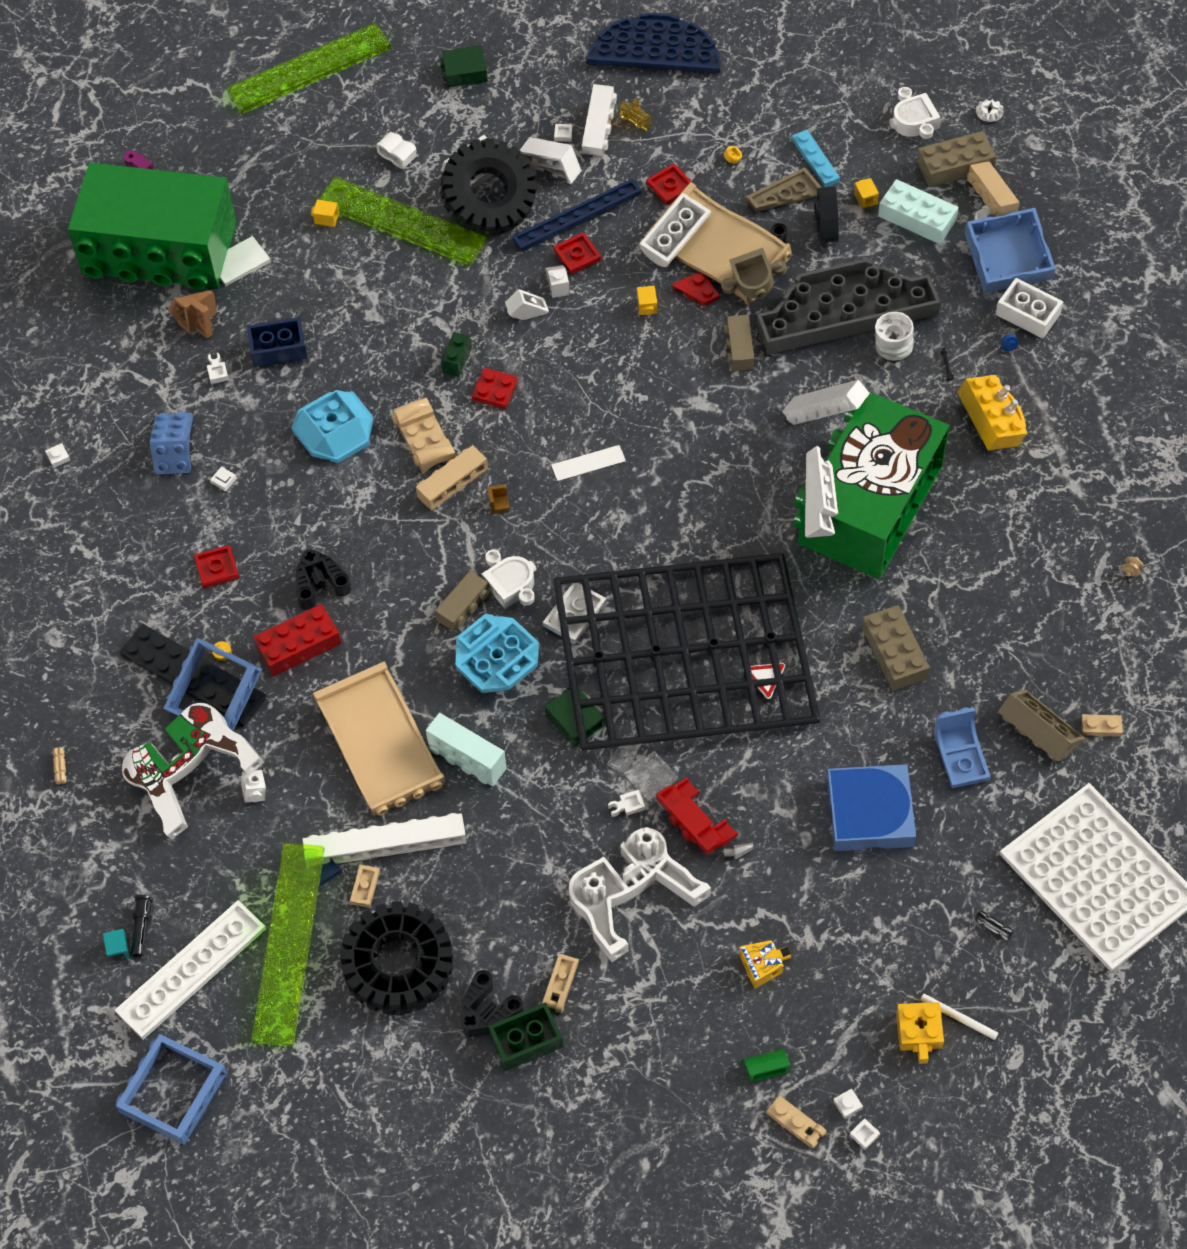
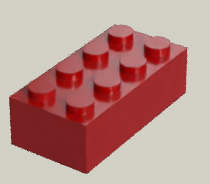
(297, 640)

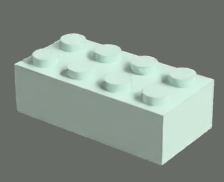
(918, 211)
(466, 749)

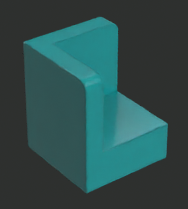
(116, 943)

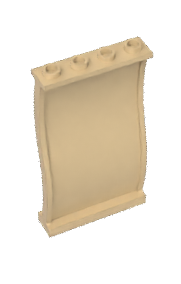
(723, 238)
(379, 739)

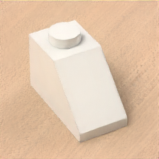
(558, 281)
(525, 305)

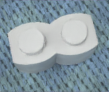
(396, 150)

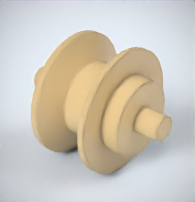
(1132, 566)

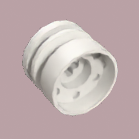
(894, 336)

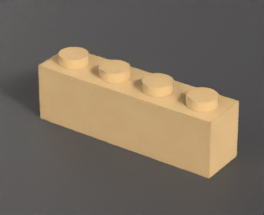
(992, 189)
(451, 477)

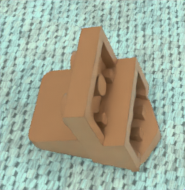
(195, 312)

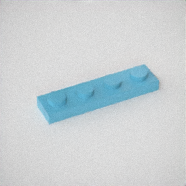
(815, 158)

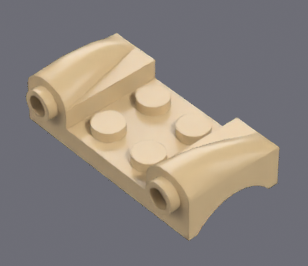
(423, 434)

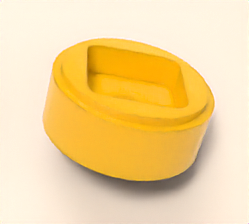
(732, 154)
(225, 646)

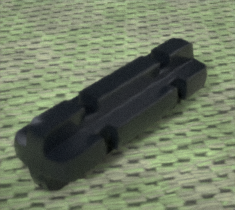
(994, 925)

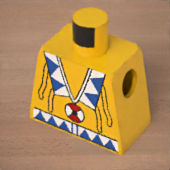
(763, 961)

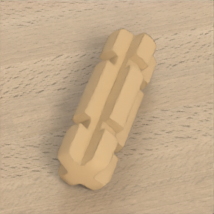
(59, 765)

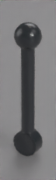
(950, 376)

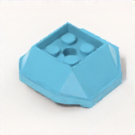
(334, 439)
(491, 638)

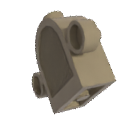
(753, 274)

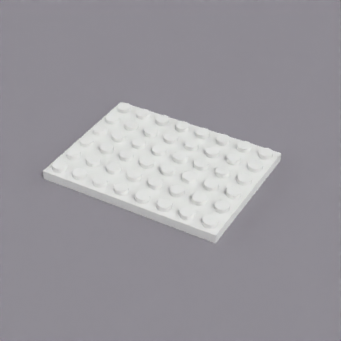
(1099, 876)

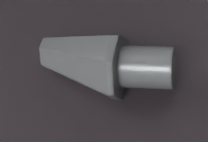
(738, 850)

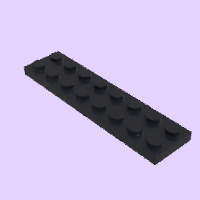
(209, 683)

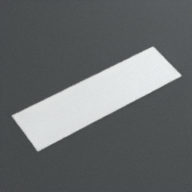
(588, 462)

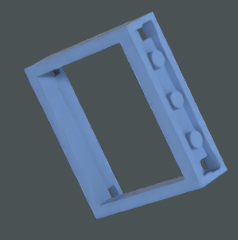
(188, 669)
(198, 1106)

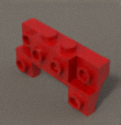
(691, 819)

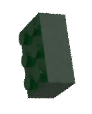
(525, 1036)

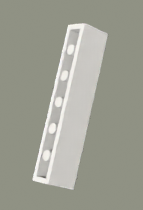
(826, 402)

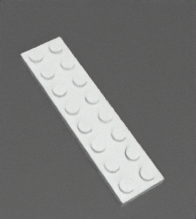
(190, 970)

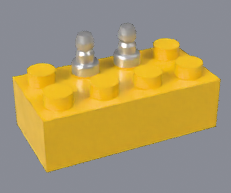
(993, 412)

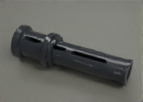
(141, 917)

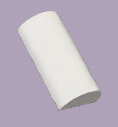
(674, 230)

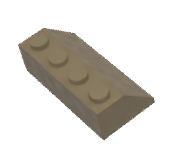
(1040, 725)

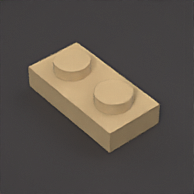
(1101, 725)
(365, 886)

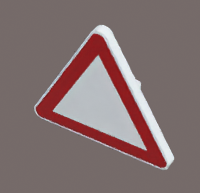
(764, 672)

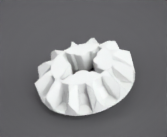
(994, 115)

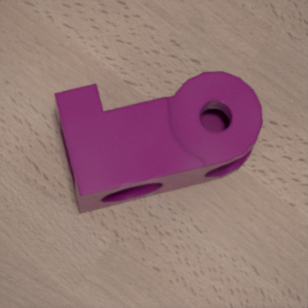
(136, 160)

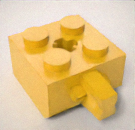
(920, 1040)

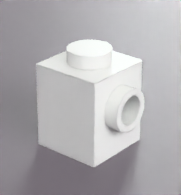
(253, 786)

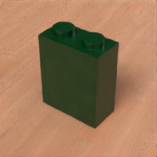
(463, 66)
(562, 715)

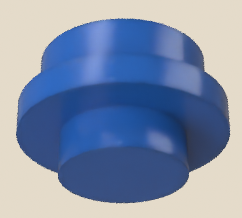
(1009, 342)

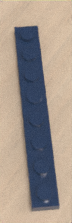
(576, 215)

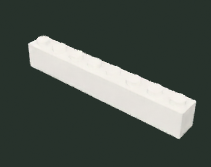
(391, 839)

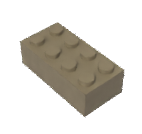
(952, 158)
(895, 648)

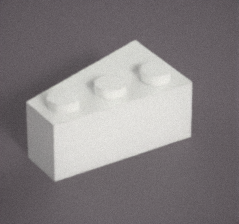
(552, 157)

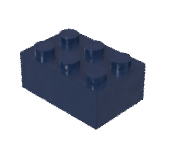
(276, 342)

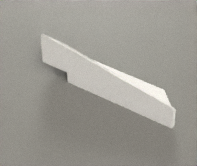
(820, 496)

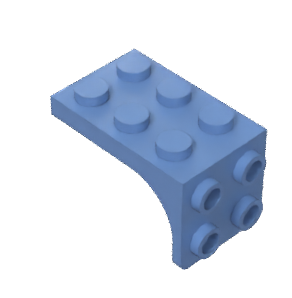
(171, 443)
(960, 748)

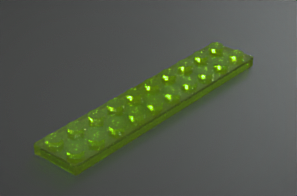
(308, 68)
(404, 221)
(288, 944)

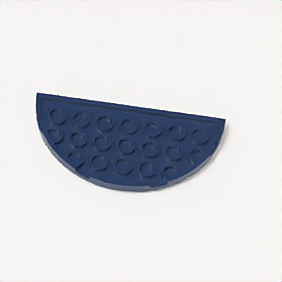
(655, 43)

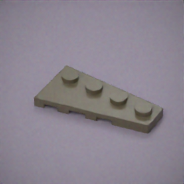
(787, 190)

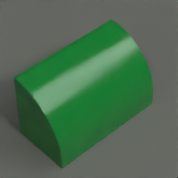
(766, 1065)

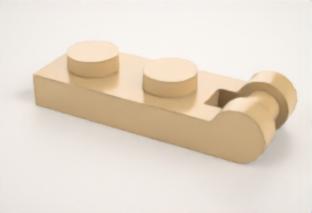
(561, 982)
(795, 1121)

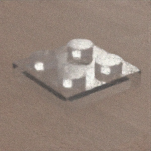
(651, 776)

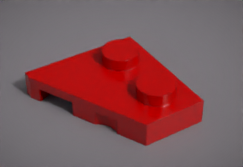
(697, 288)

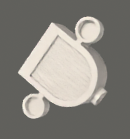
(914, 115)
(510, 579)

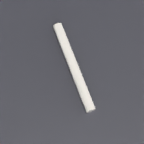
(962, 1018)

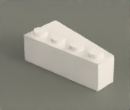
(599, 120)

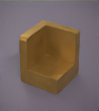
(498, 499)

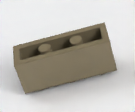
(739, 342)
(462, 601)

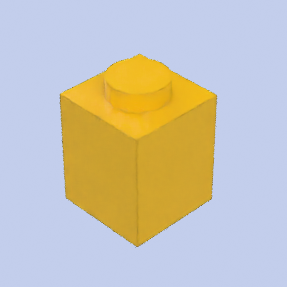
(866, 193)
(325, 213)
(647, 300)

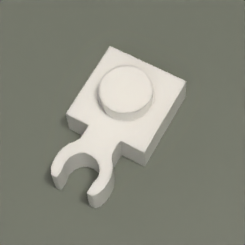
(217, 370)
(629, 802)

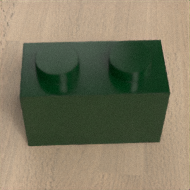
(456, 354)

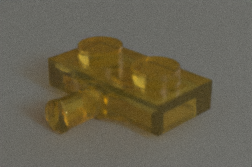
(635, 114)

